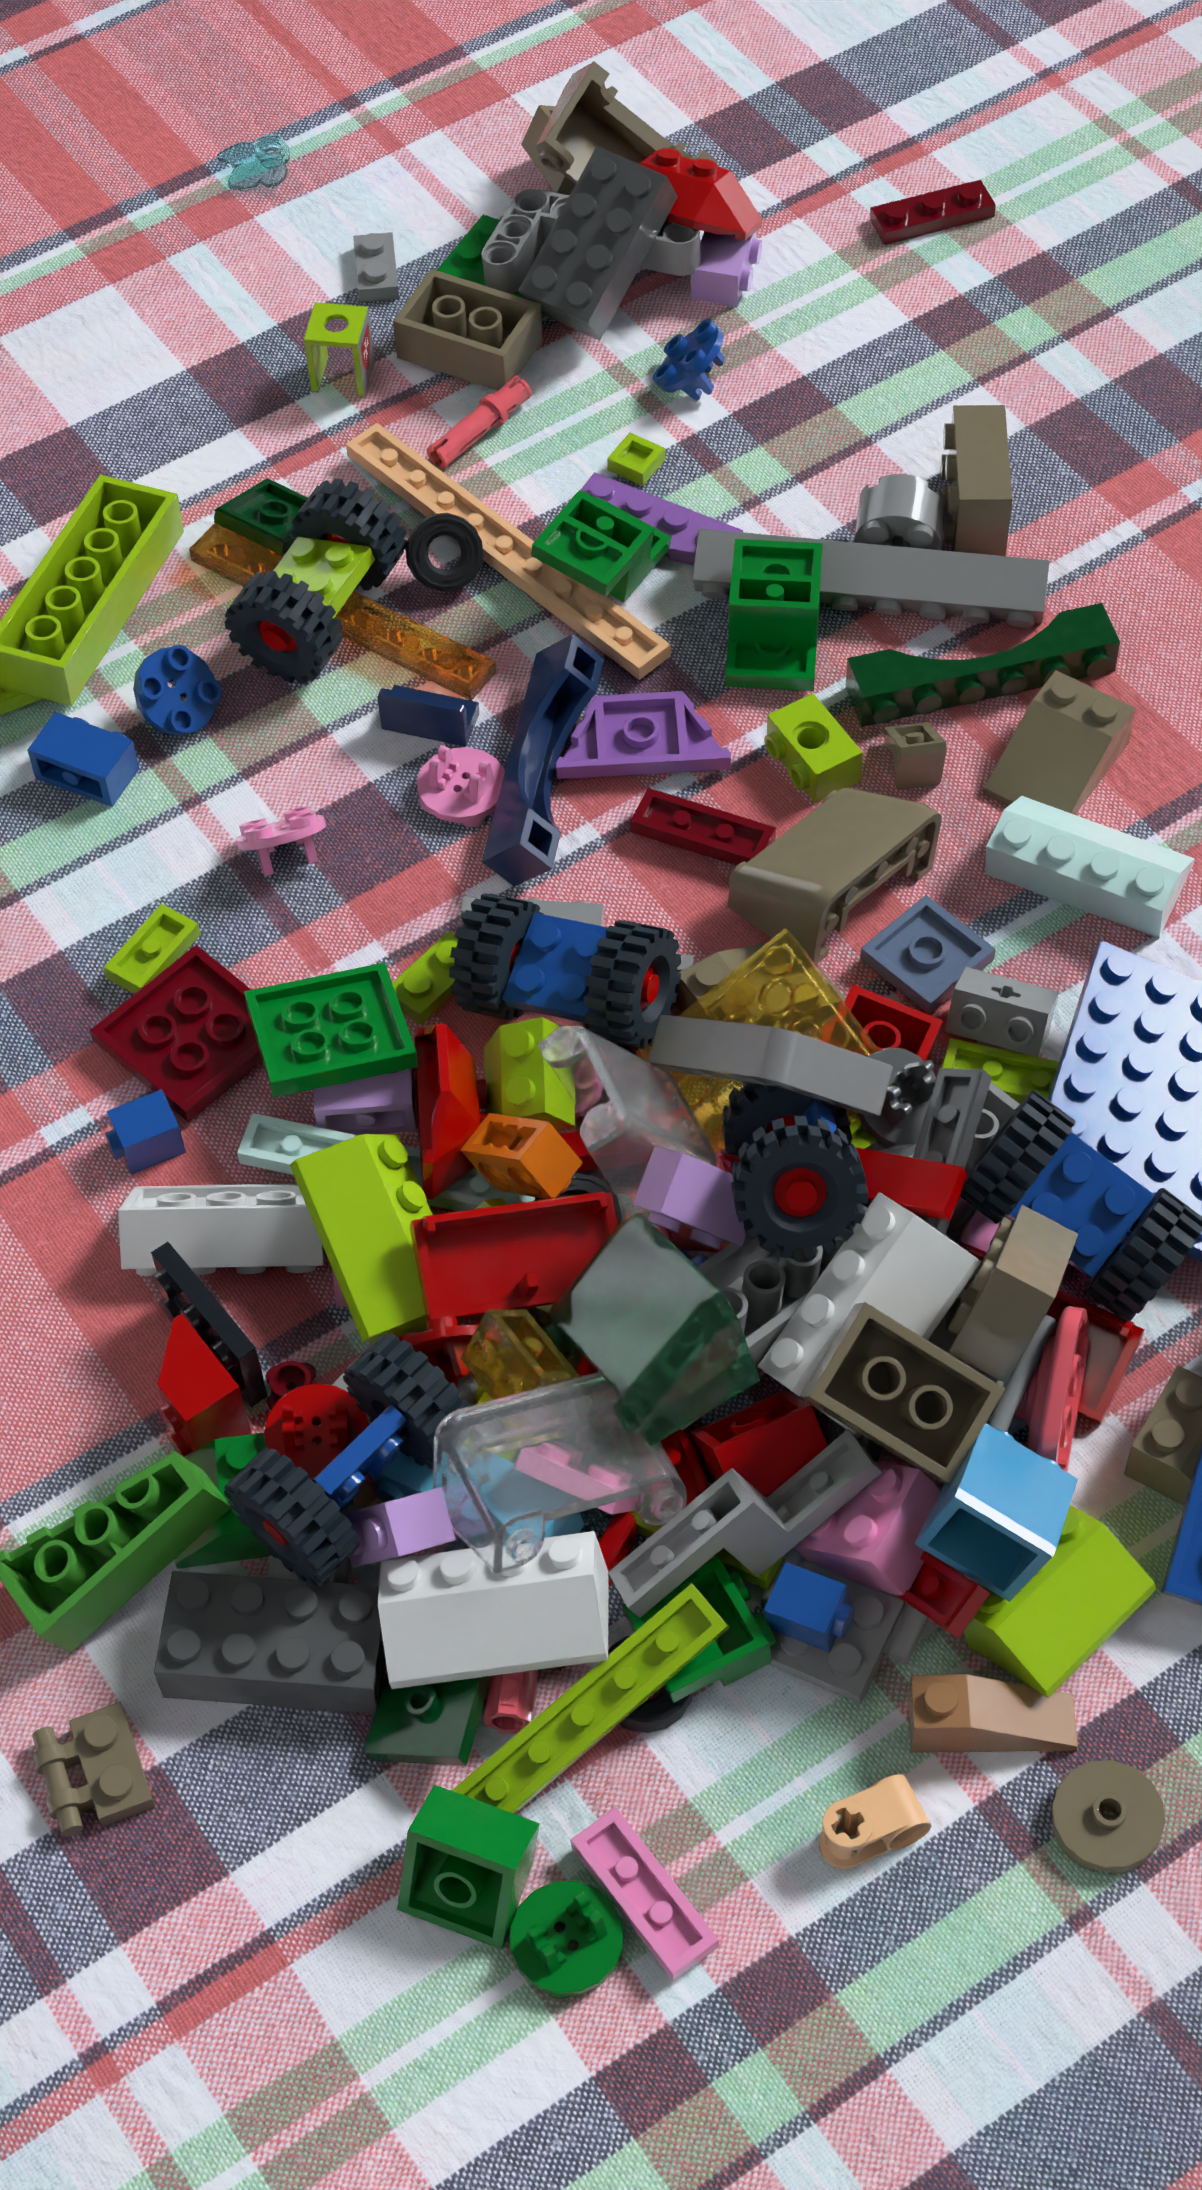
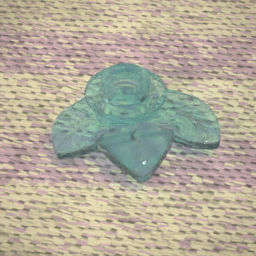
(257, 163)

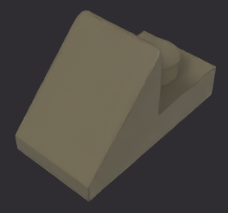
(917, 754)

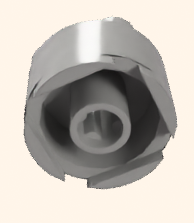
(901, 513)

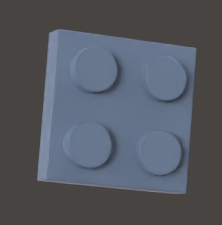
(926, 953)

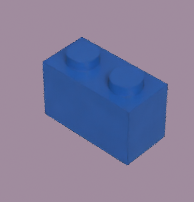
(83, 758)

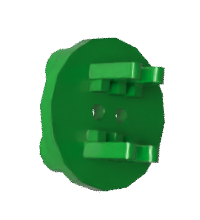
(544, 1953)

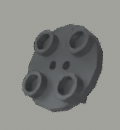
(910, 1084)

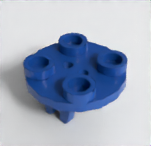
(688, 360)
(189, 679)

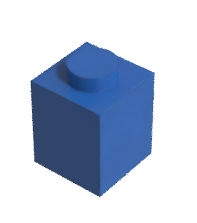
(144, 1132)
(809, 1607)

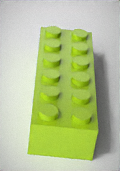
(86, 588)

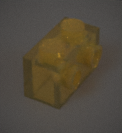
(514, 1355)

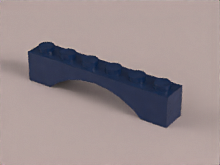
(523, 829)

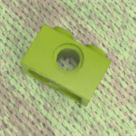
(813, 748)

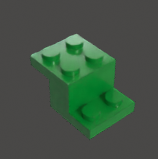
(601, 546)
(773, 614)

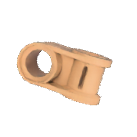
(881, 1817)

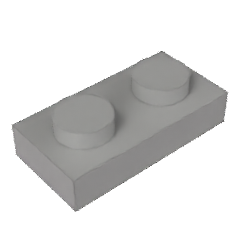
(376, 267)

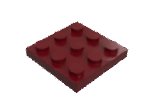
(184, 1033)

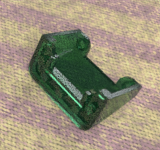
(653, 1331)

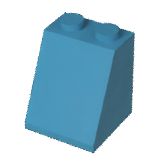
(999, 1514)

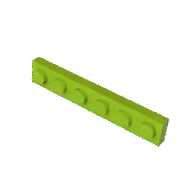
(596, 1703)

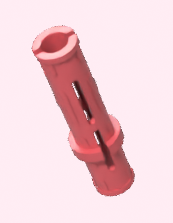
(490, 413)

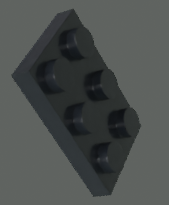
(188, 1295)

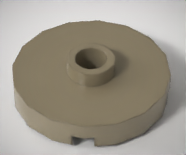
(1100, 1842)

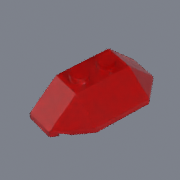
(707, 195)
(446, 1106)

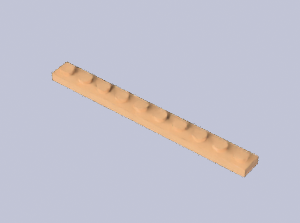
(509, 552)

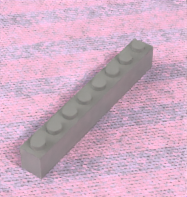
(899, 579)

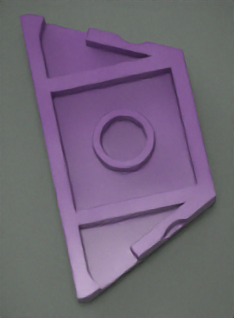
(641, 737)

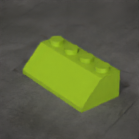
(362, 1209)

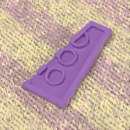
(663, 515)

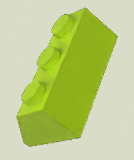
(1064, 1608)

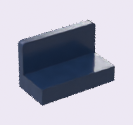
(427, 714)

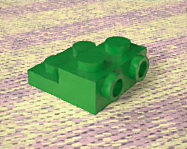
(733, 1654)

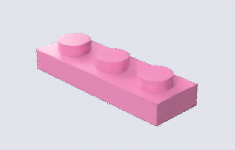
(644, 1894)

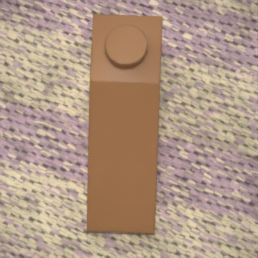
(987, 1716)

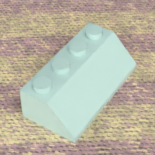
(1087, 865)

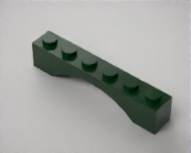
(900, 685)

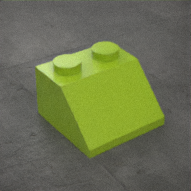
(521, 1079)

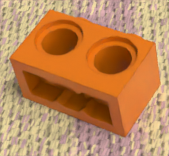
(522, 1156)

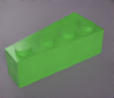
(110, 1549)

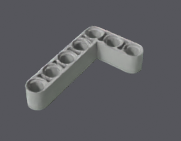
(529, 221)
(771, 1059)

